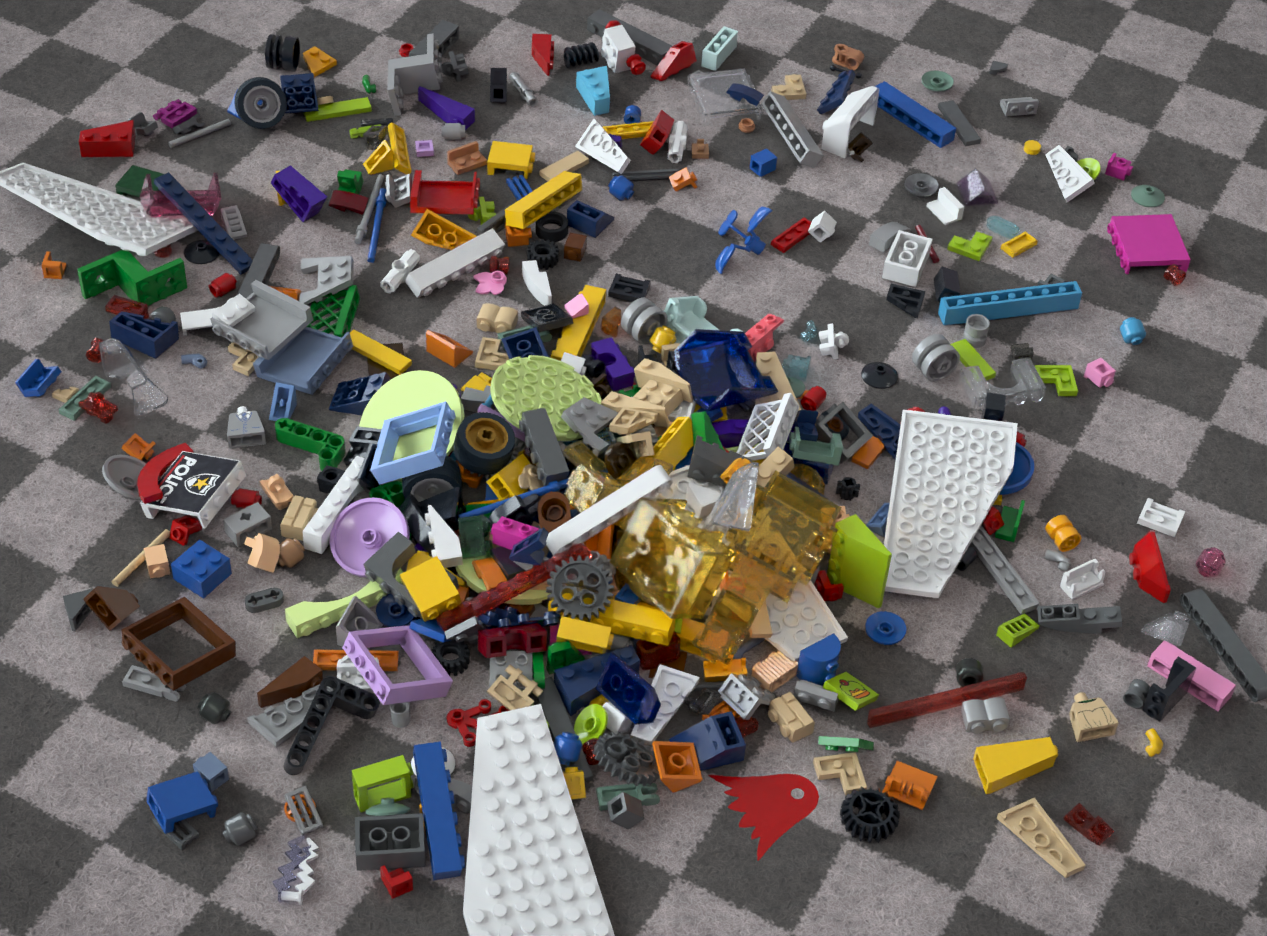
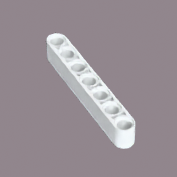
(608, 510)

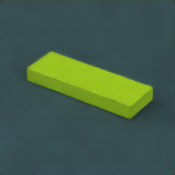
(971, 357)

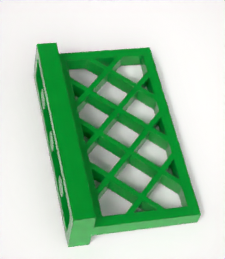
(344, 317)

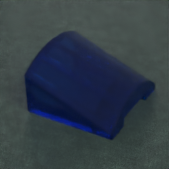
(720, 369)

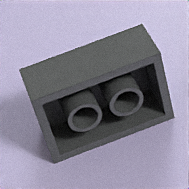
(389, 841)

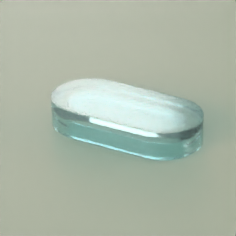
(1002, 227)

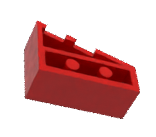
(108, 140)

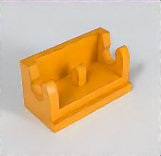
(720, 671)

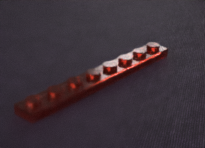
(509, 589)

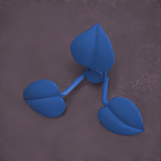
(752, 243)

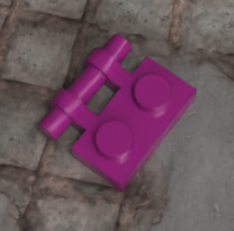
(175, 113)

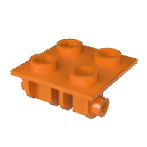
(909, 785)

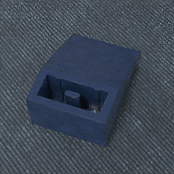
(299, 92)
(355, 394)
(715, 741)

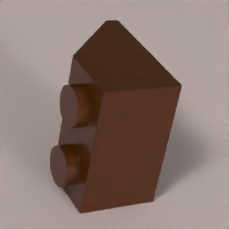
(111, 605)

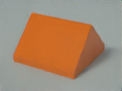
(446, 348)
(677, 764)

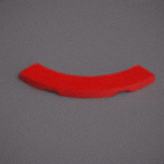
(153, 471)

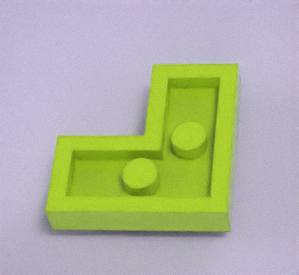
(972, 249)
(1060, 375)

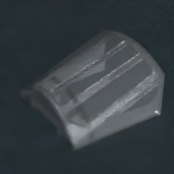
(735, 503)

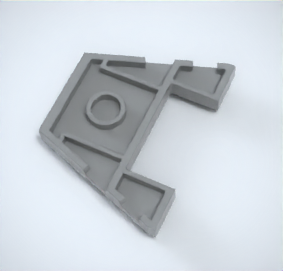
(333, 276)
(589, 419)

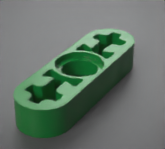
(538, 669)

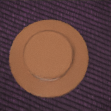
(746, 125)

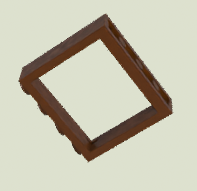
(181, 609)

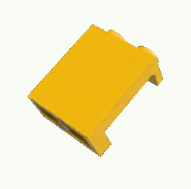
(511, 157)
(431, 588)

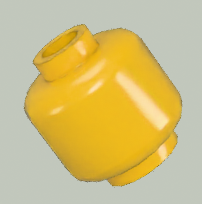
(662, 336)

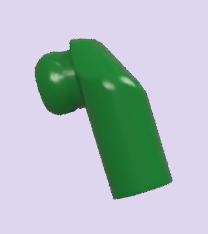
(366, 83)

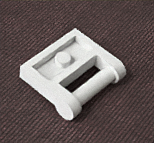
(1160, 518)

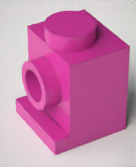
(1118, 167)

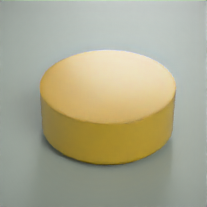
(1032, 147)

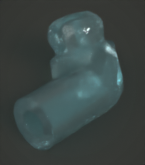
(810, 333)

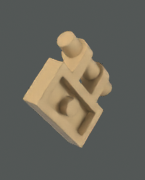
(509, 694)

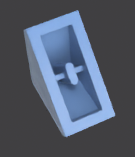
(283, 401)

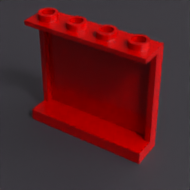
(444, 196)

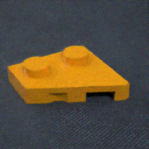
(318, 61)

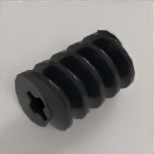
(580, 52)

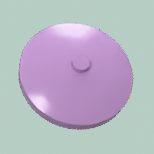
(363, 530)

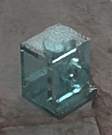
(797, 366)

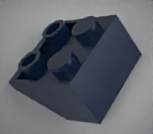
(587, 218)

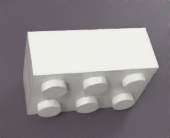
(907, 258)

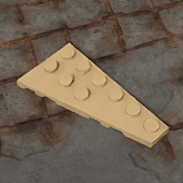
(770, 366)

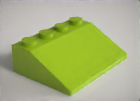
(859, 561)

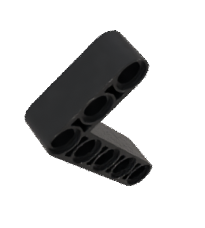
(318, 716)

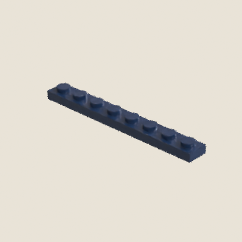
(204, 222)

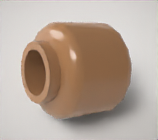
(290, 553)

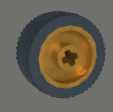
(484, 443)

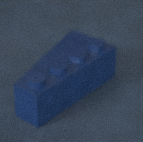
(579, 680)

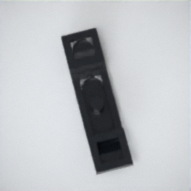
(417, 522)

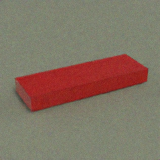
(792, 235)

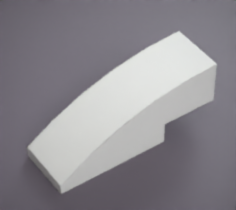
(536, 282)

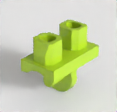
(483, 212)

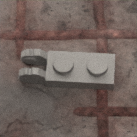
(148, 682)

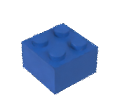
(201, 568)

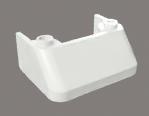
(857, 107)

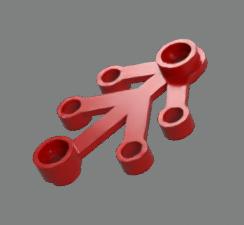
(466, 720)

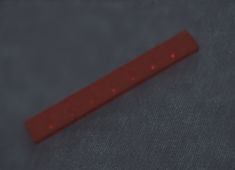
(946, 699)

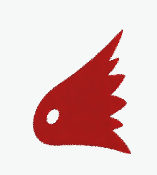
(770, 804)

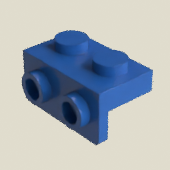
(37, 379)

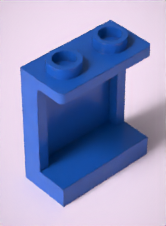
(180, 800)

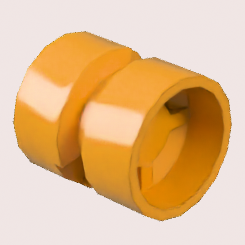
(1063, 533)

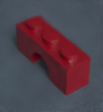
(526, 637)

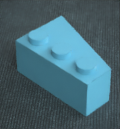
(594, 89)

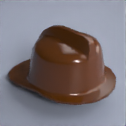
(553, 510)

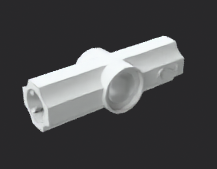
(677, 142)
(399, 271)

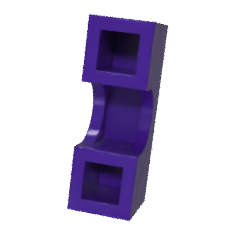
(618, 370)

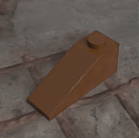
(291, 683)

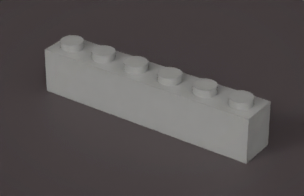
(792, 129)

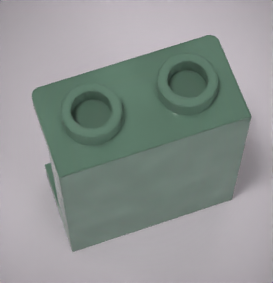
(816, 451)

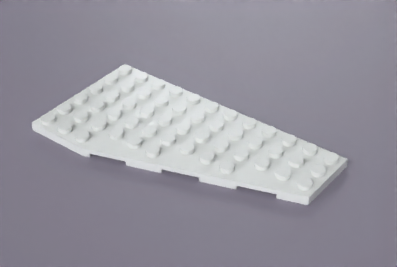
(95, 210)
(941, 494)

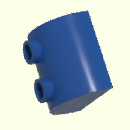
(819, 660)

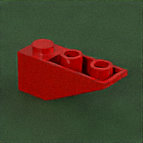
(543, 51)
(676, 58)
(657, 133)

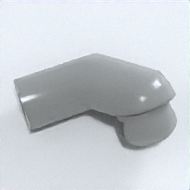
(1058, 557)

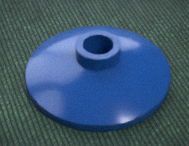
(888, 622)

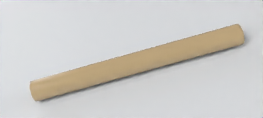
(139, 559)

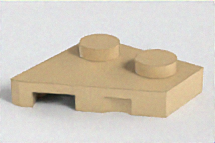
(631, 420)

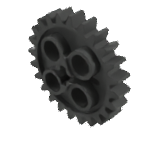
(584, 571)
(626, 758)

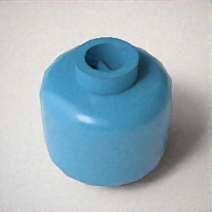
(1132, 331)

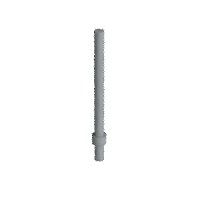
(362, 228)

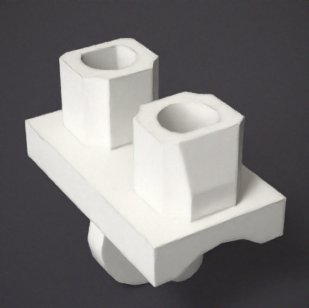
(835, 341)

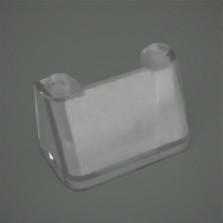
(124, 365)

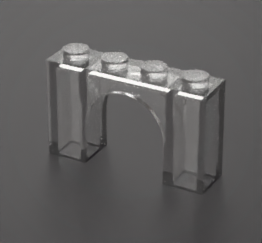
(1028, 385)

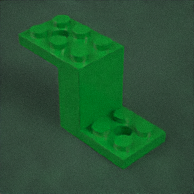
(136, 282)

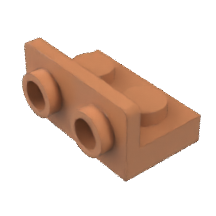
(465, 158)

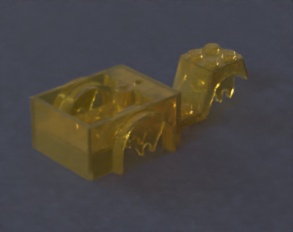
(661, 547)
(782, 549)

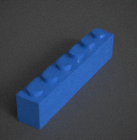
(915, 115)
(437, 810)

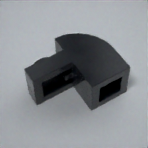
(498, 85)

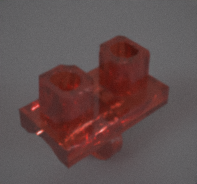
(98, 406)

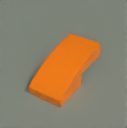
(489, 572)

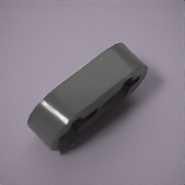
(264, 600)

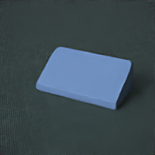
(879, 520)

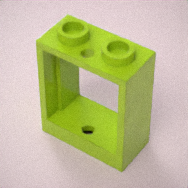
(378, 774)

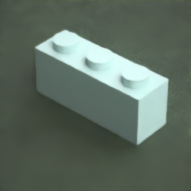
(719, 48)

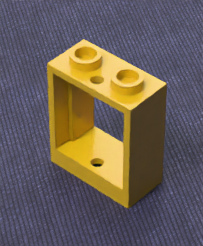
(585, 635)

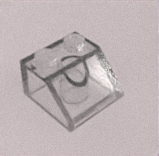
(1168, 627)

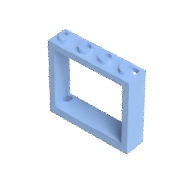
(386, 469)

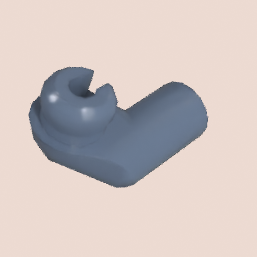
(196, 359)

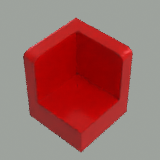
(396, 881)

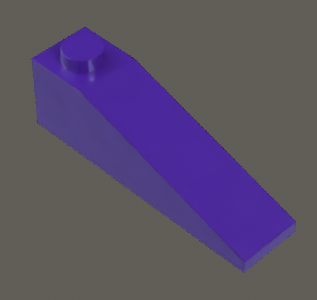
(446, 108)
(730, 431)

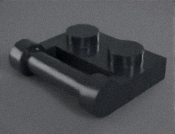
(628, 288)

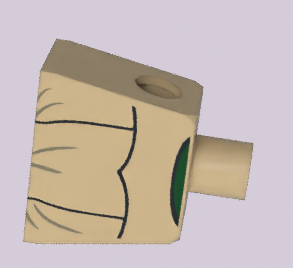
(1091, 718)

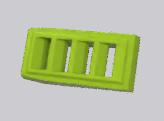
(1012, 639)

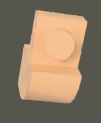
(264, 552)

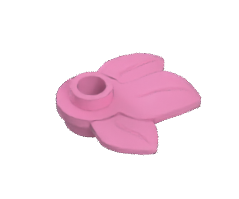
(490, 282)

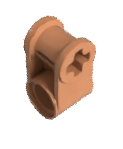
(847, 57)

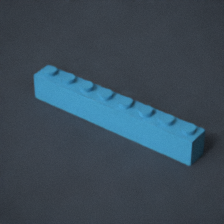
(1010, 302)

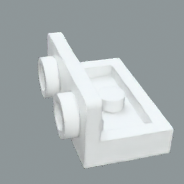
(234, 310)

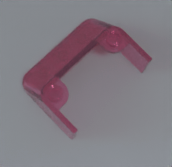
(158, 205)

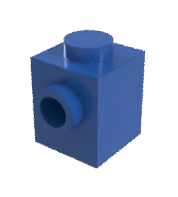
(763, 162)

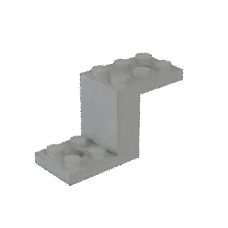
(414, 71)

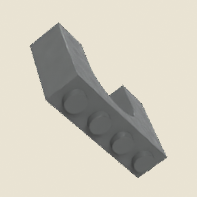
(385, 564)

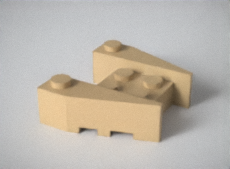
(659, 392)

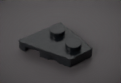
(906, 298)

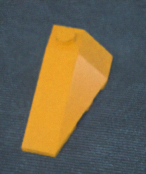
(440, 232)

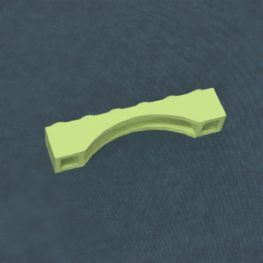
(311, 616)

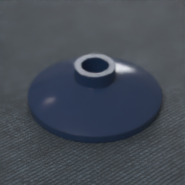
(386, 612)

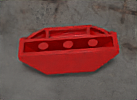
(1149, 567)

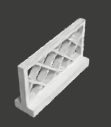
(778, 431)

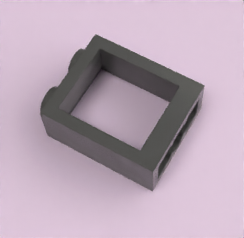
(851, 420)

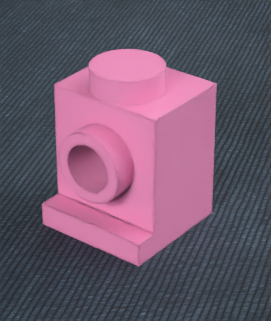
(1100, 373)

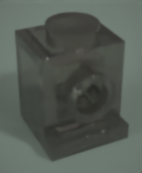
(375, 136)

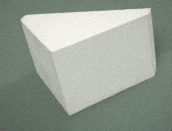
(701, 499)

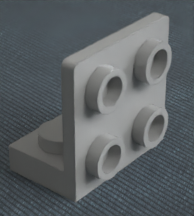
(517, 659)
(744, 694)

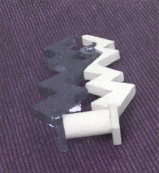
(297, 862)

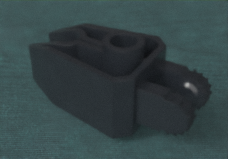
(517, 509)

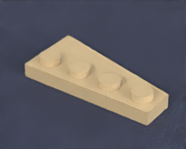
(1040, 833)

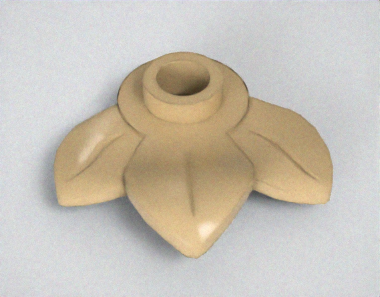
(529, 478)

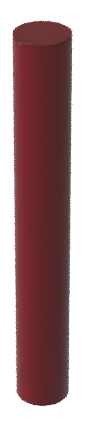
(933, 255)

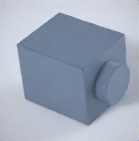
(212, 770)

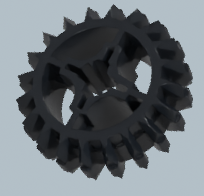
(868, 820)

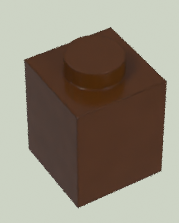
(575, 247)

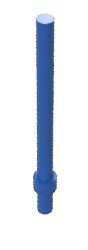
(380, 203)
(551, 487)

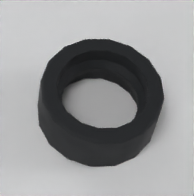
(552, 234)

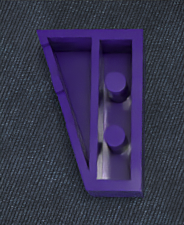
(298, 193)

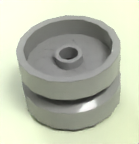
(642, 319)
(935, 357)

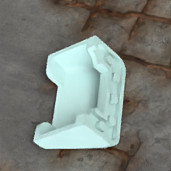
(686, 315)

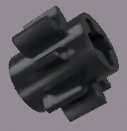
(848, 488)

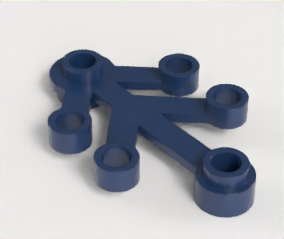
(549, 619)

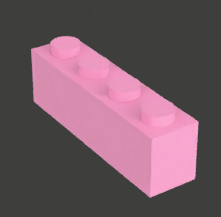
(1205, 684)

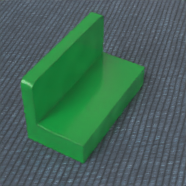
(1011, 519)

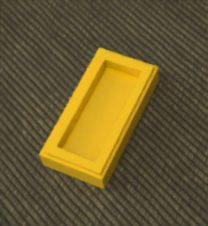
(1019, 244)

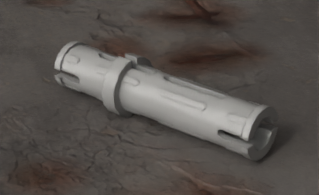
(525, 92)

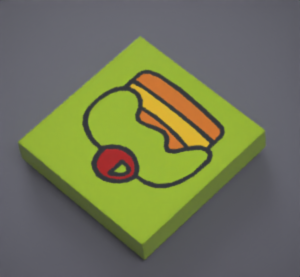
(851, 690)

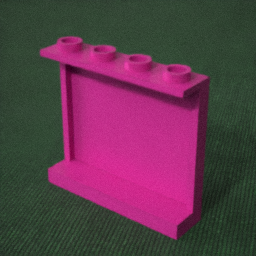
(1148, 241)

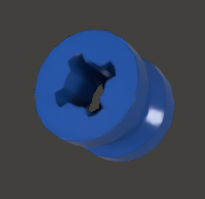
(633, 111)

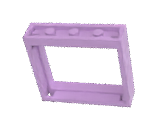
(437, 679)

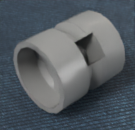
(976, 330)

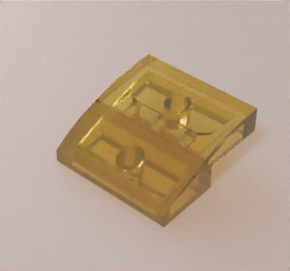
(641, 466)

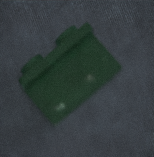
(475, 536)

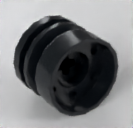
(282, 53)

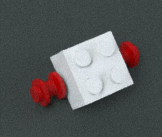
(620, 50)

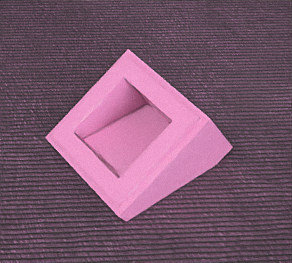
(577, 306)

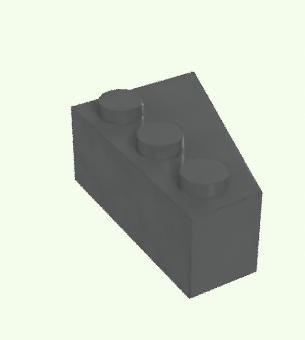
(710, 462)

